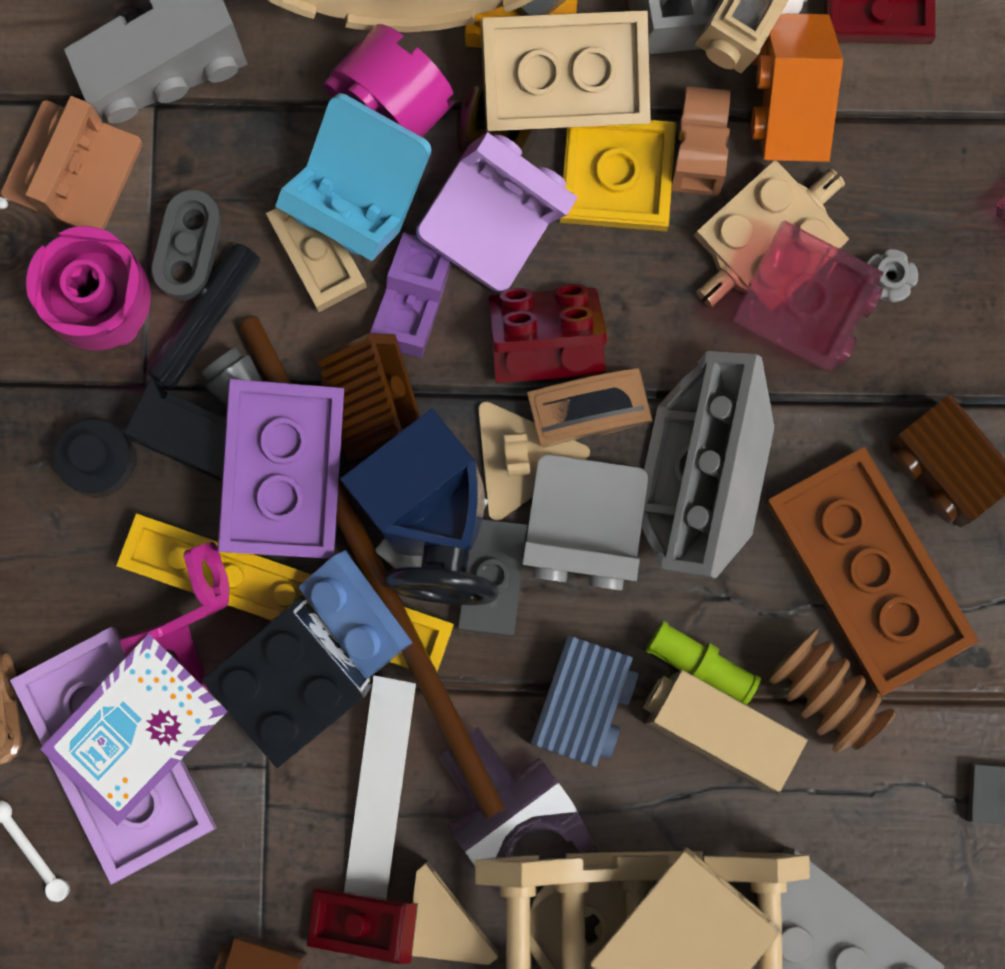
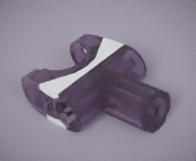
(531, 803)

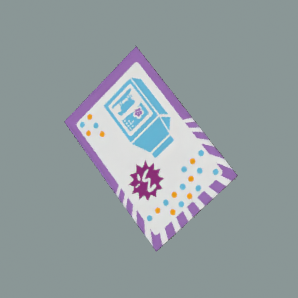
(133, 729)

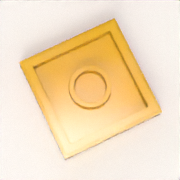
(620, 175)

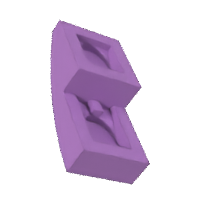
(412, 295)

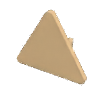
(512, 457)

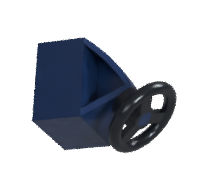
(429, 504)

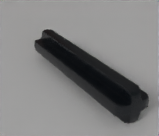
(204, 315)

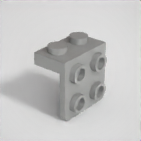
(586, 521)

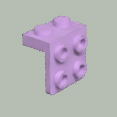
(493, 211)

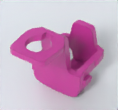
(176, 633)

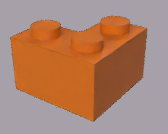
(801, 88)

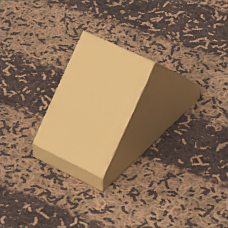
(443, 924)

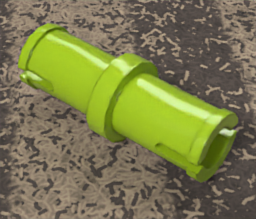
(702, 663)

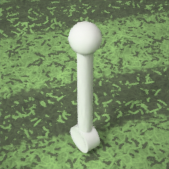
(56, 888)

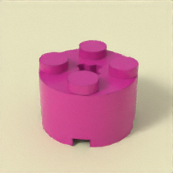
(393, 81)
(73, 264)

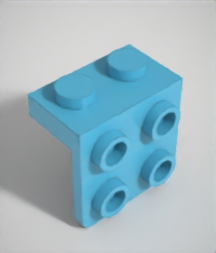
(357, 178)

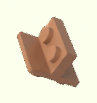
(72, 165)

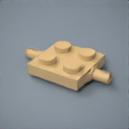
(748, 223)

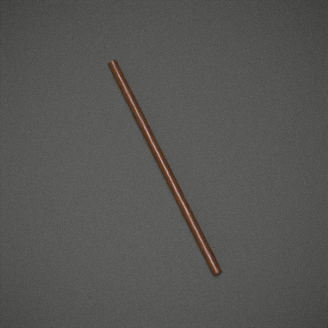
(375, 573)

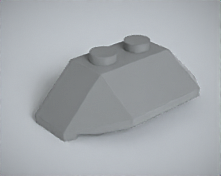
(708, 464)

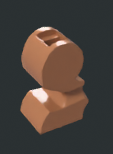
(704, 137)

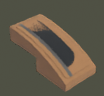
(590, 407)

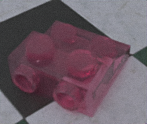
(808, 298)

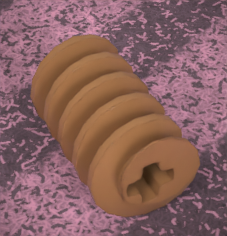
(831, 694)

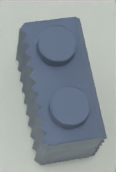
(583, 702)

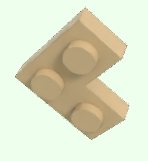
(319, 260)

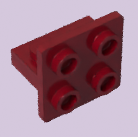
(547, 333)

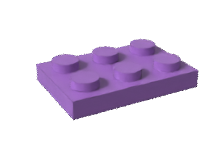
(280, 469)

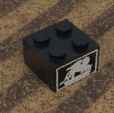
(288, 682)

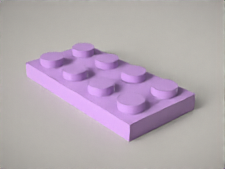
(167, 816)

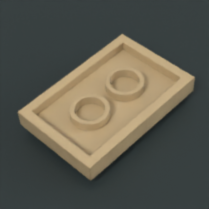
(565, 70)

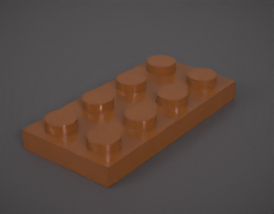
(871, 572)

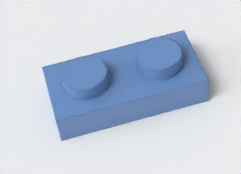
(355, 614)

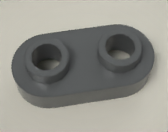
(187, 247)

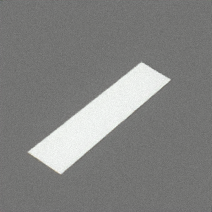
(380, 786)

